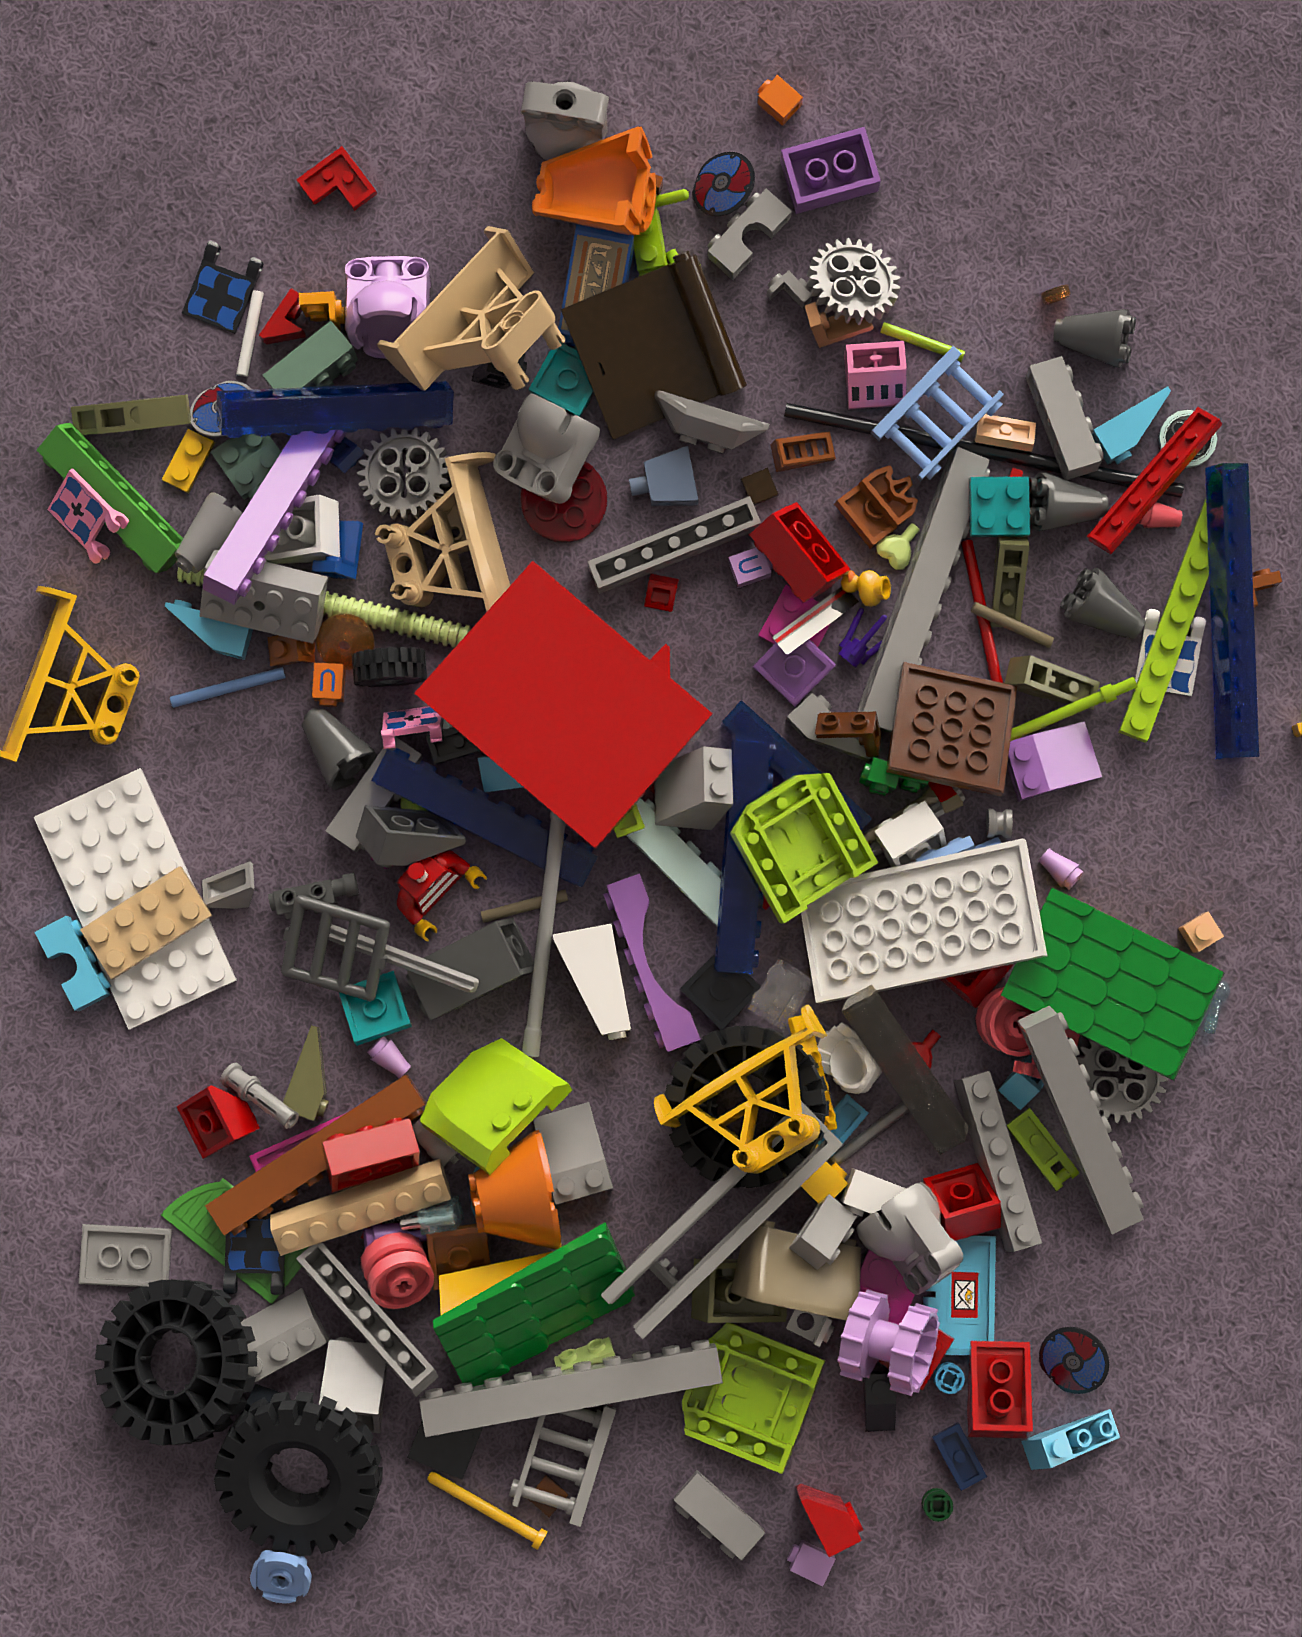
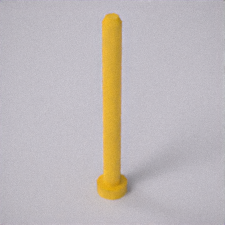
(488, 1509)

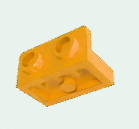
(321, 305)

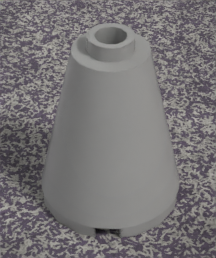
(206, 533)

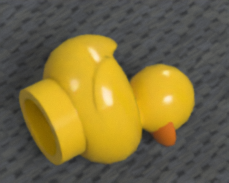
(870, 586)

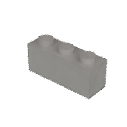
(718, 1516)

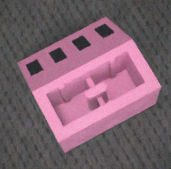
(875, 374)

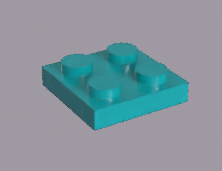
(563, 381)
(999, 506)
(378, 1017)

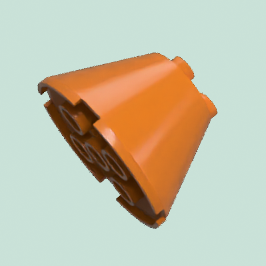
(518, 1196)

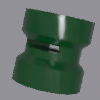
(937, 1504)

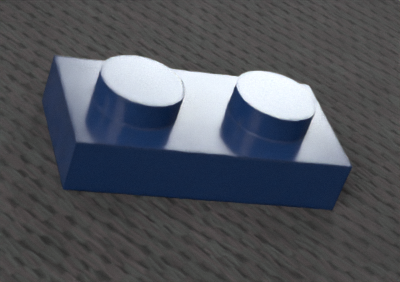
(959, 1456)

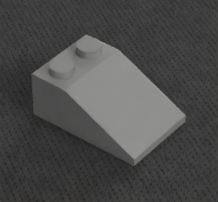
(574, 1153)

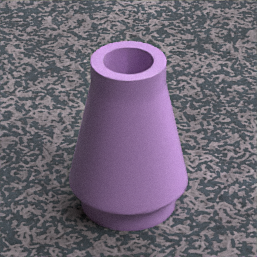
(1063, 870)
(388, 1056)

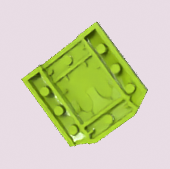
(801, 843)
(491, 1102)
(762, 1399)

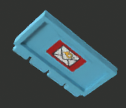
(968, 1295)

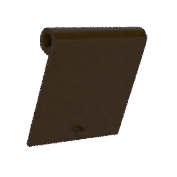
(651, 338)

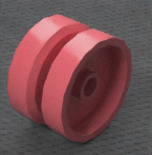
(998, 1024)
(397, 1270)

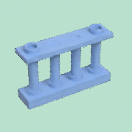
(930, 387)

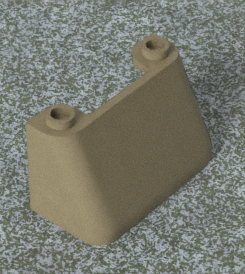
(780, 1277)

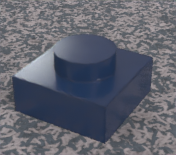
(345, 455)

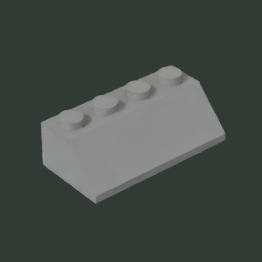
(284, 1333)

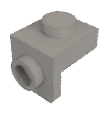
(795, 288)

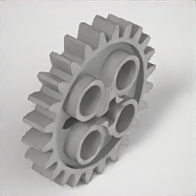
(853, 281)
(378, 475)
(1117, 1101)

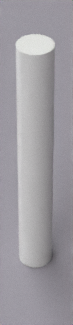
(250, 333)

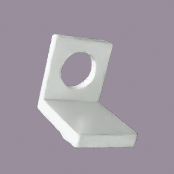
(819, 1332)

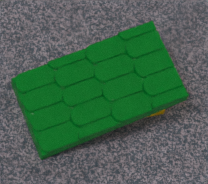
(1116, 984)
(522, 1305)

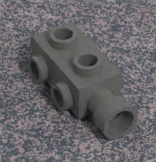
(331, 890)

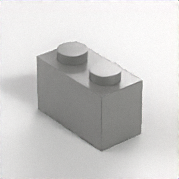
(823, 1232)

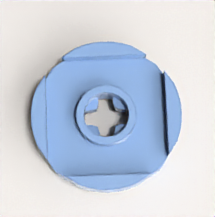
(274, 1564)

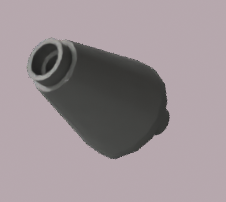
(1098, 335)
(1062, 503)
(1102, 605)

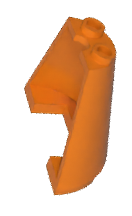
(601, 185)

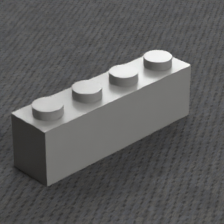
(1063, 418)
(347, 820)

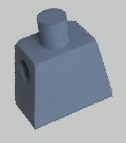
(667, 480)

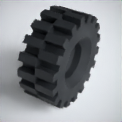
(389, 667)

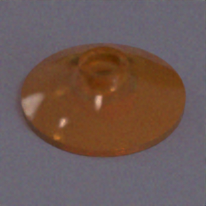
(343, 628)

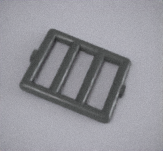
(315, 976)

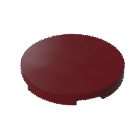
(574, 517)

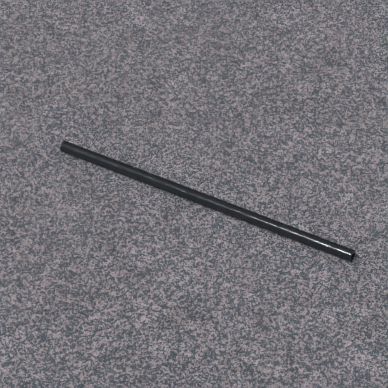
(988, 451)

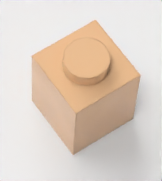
(1200, 932)

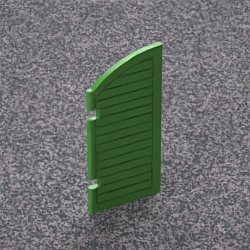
(194, 1220)

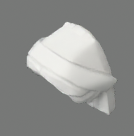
(848, 1060)

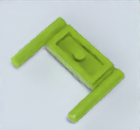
(649, 245)

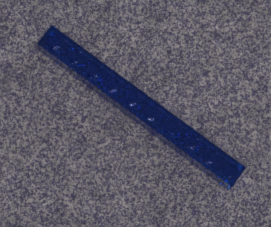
(1232, 611)

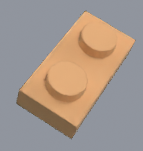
(1005, 432)

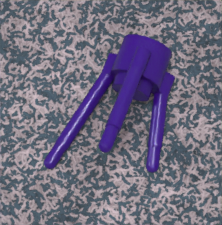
(855, 651)

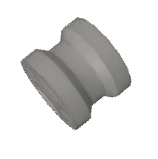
(999, 823)

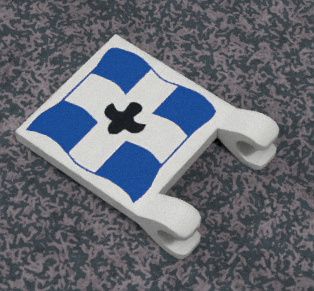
(1186, 666)

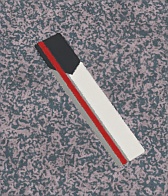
(814, 620)

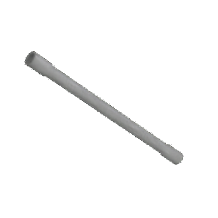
(533, 1029)

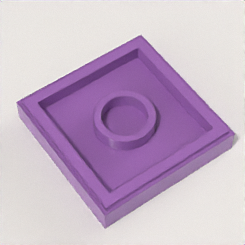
(794, 672)

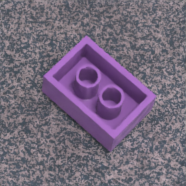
(830, 170)

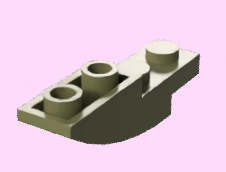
(131, 415)

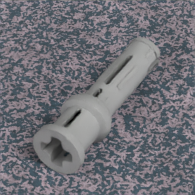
(250, 1089)

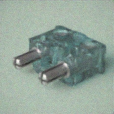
(435, 1218)

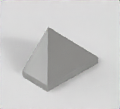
(230, 888)

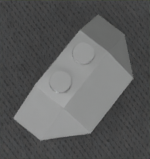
(706, 423)

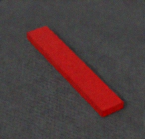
(1154, 480)

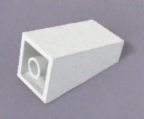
(596, 972)

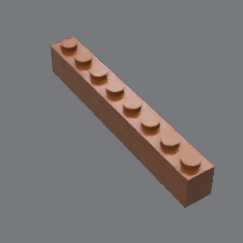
(306, 1160)

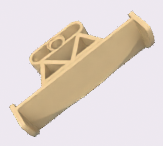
(477, 319)
(403, 542)

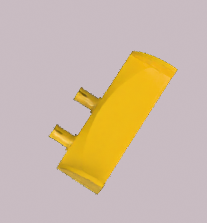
(120, 683)
(797, 1132)

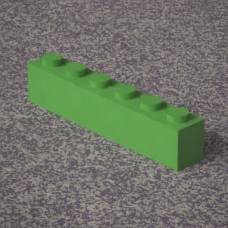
(147, 530)

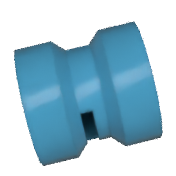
(946, 1373)

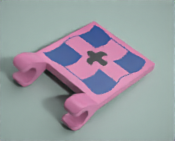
(84, 514)
(410, 722)

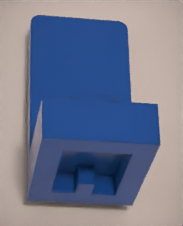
(346, 565)

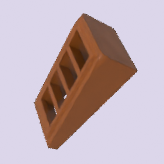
(779, 457)

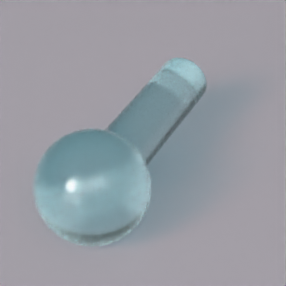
(1214, 1009)

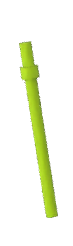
(1106, 694)

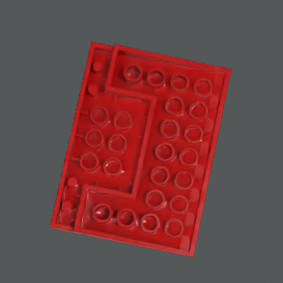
(564, 704)

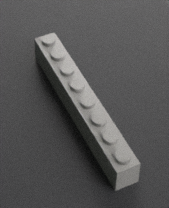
(1081, 1120)

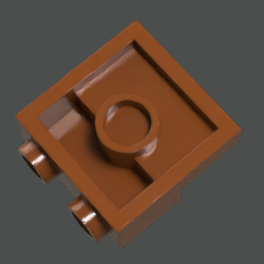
(457, 1250)

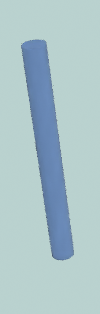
(227, 687)

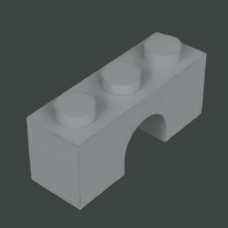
(763, 213)

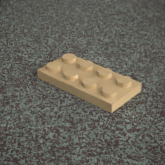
(146, 922)

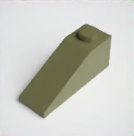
(1010, 576)
(1048, 680)
(308, 1084)

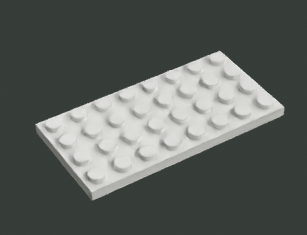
(105, 853)
(924, 922)

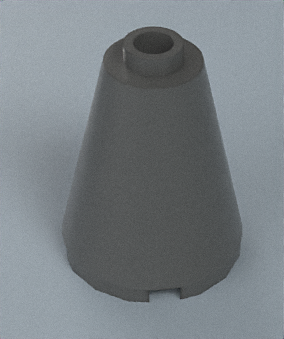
(336, 748)

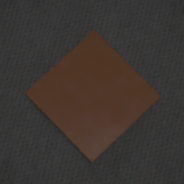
(952, 729)

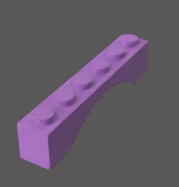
(673, 1021)

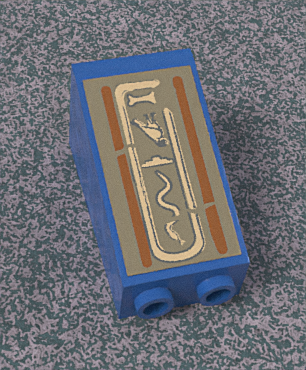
(596, 264)

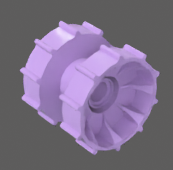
(872, 1338)

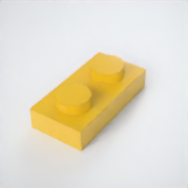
(188, 461)

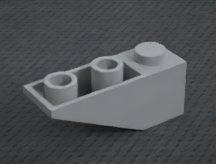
(804, 721)

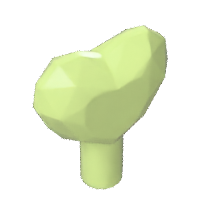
(897, 547)

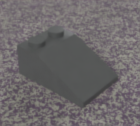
(405, 835)

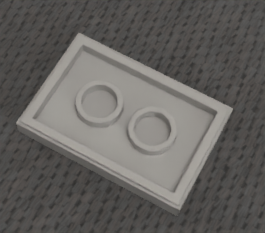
(124, 1255)

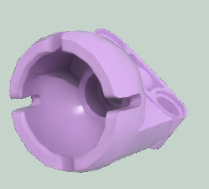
(384, 298)

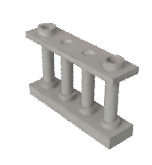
(583, 1477)

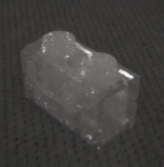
(780, 994)

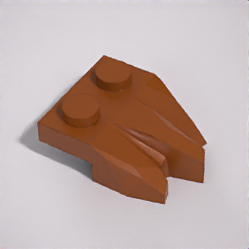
(877, 505)

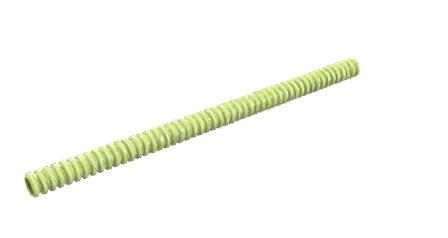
(378, 616)

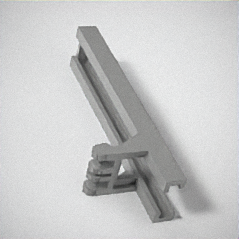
(681, 1289)

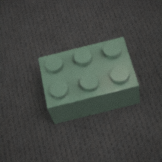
(314, 361)

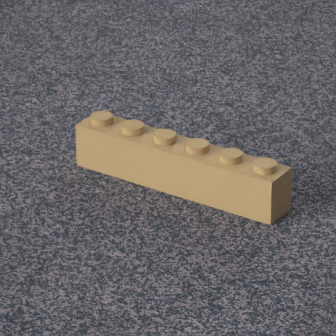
(360, 1207)

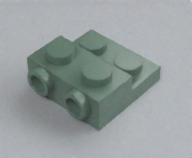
(247, 461)

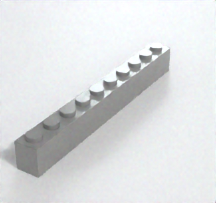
(923, 583)
(570, 1389)

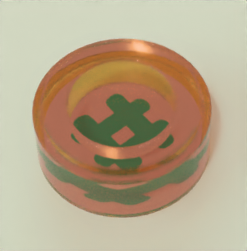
(1056, 294)

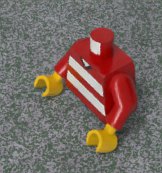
(428, 882)

